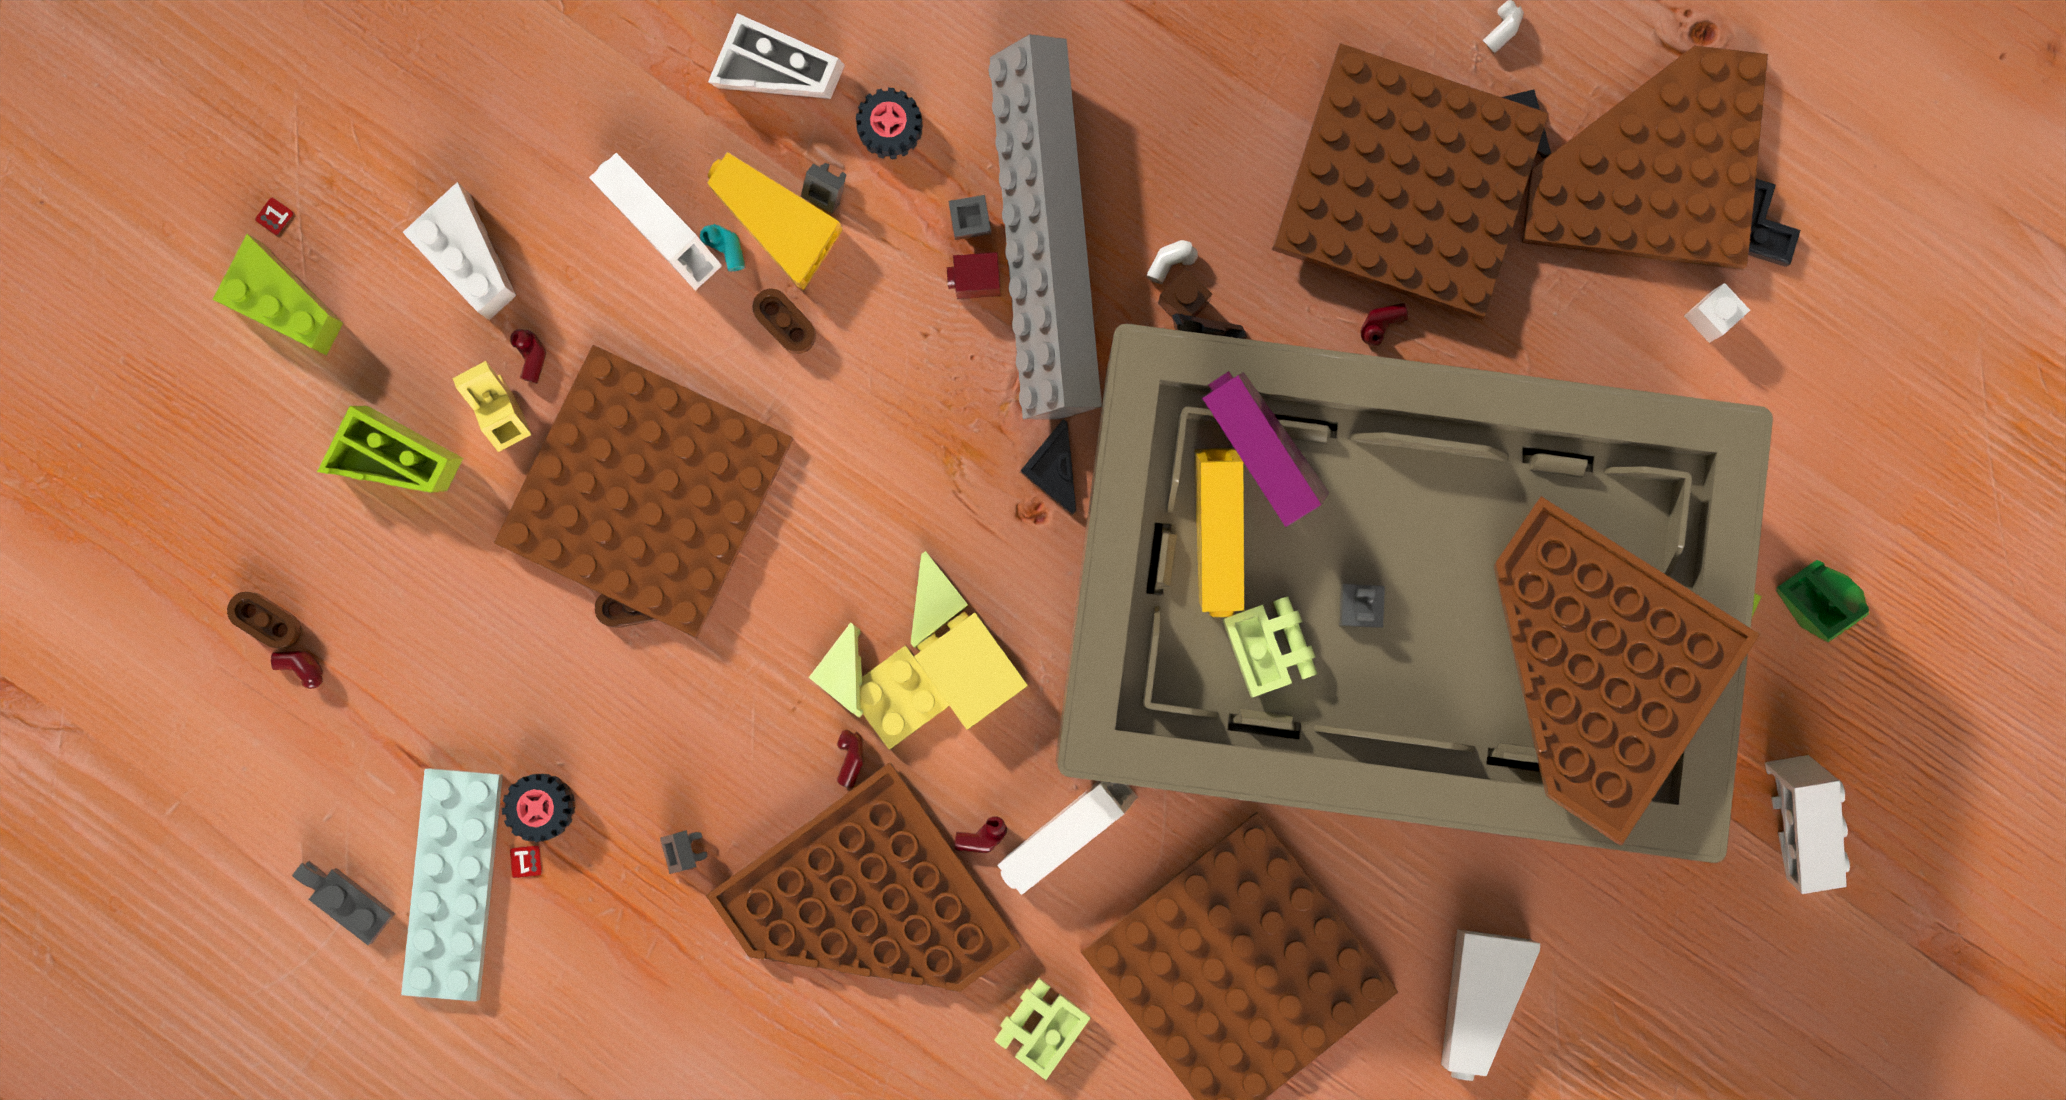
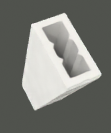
(655, 221)
(1065, 834)
(1482, 998)

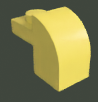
(493, 405)

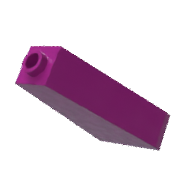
(1265, 448)

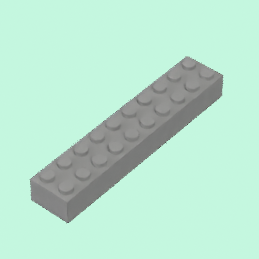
(1044, 229)

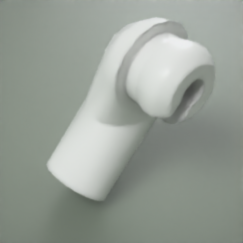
(1508, 28)
(1169, 255)

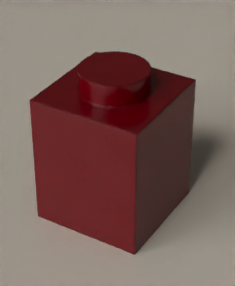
(974, 275)

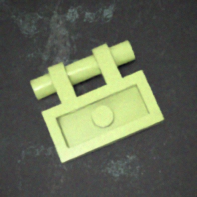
(1258, 650)
(1051, 1036)

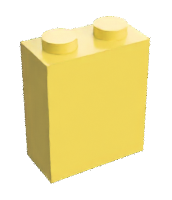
(969, 669)

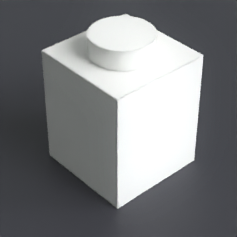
(1717, 313)

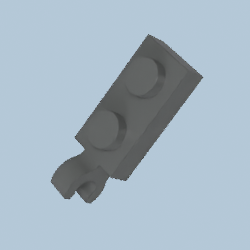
(345, 901)

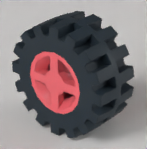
(889, 109)
(528, 816)

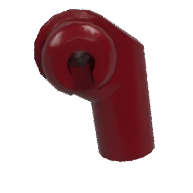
(1378, 321)
(531, 351)
(302, 664)
(854, 758)
(984, 839)

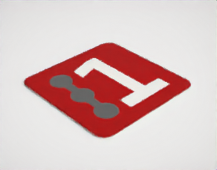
(274, 216)
(525, 861)

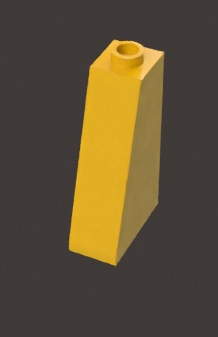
(779, 220)
(1220, 530)

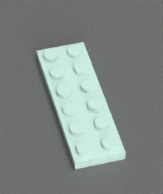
(452, 884)

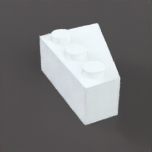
(773, 63)
(462, 252)
(1812, 824)

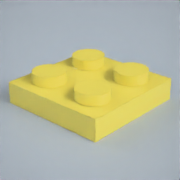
(899, 697)

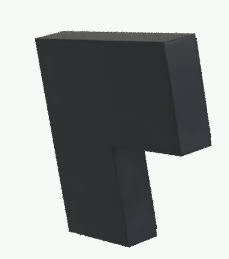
(1768, 238)

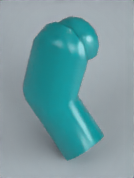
(725, 242)

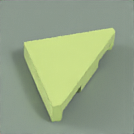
(935, 601)
(841, 671)

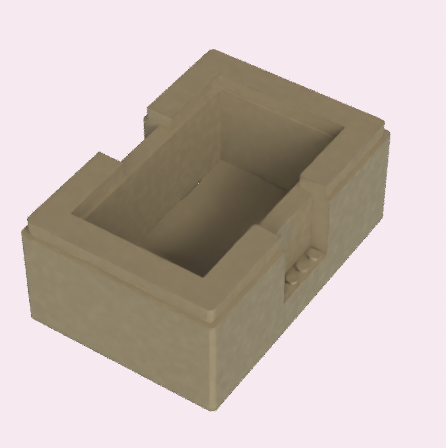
(1423, 497)

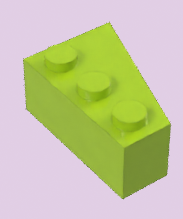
(276, 298)
(389, 453)

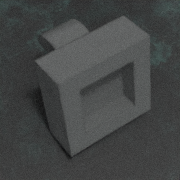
(823, 187)
(969, 217)
(1362, 605)
(679, 852)

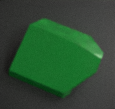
(1823, 600)

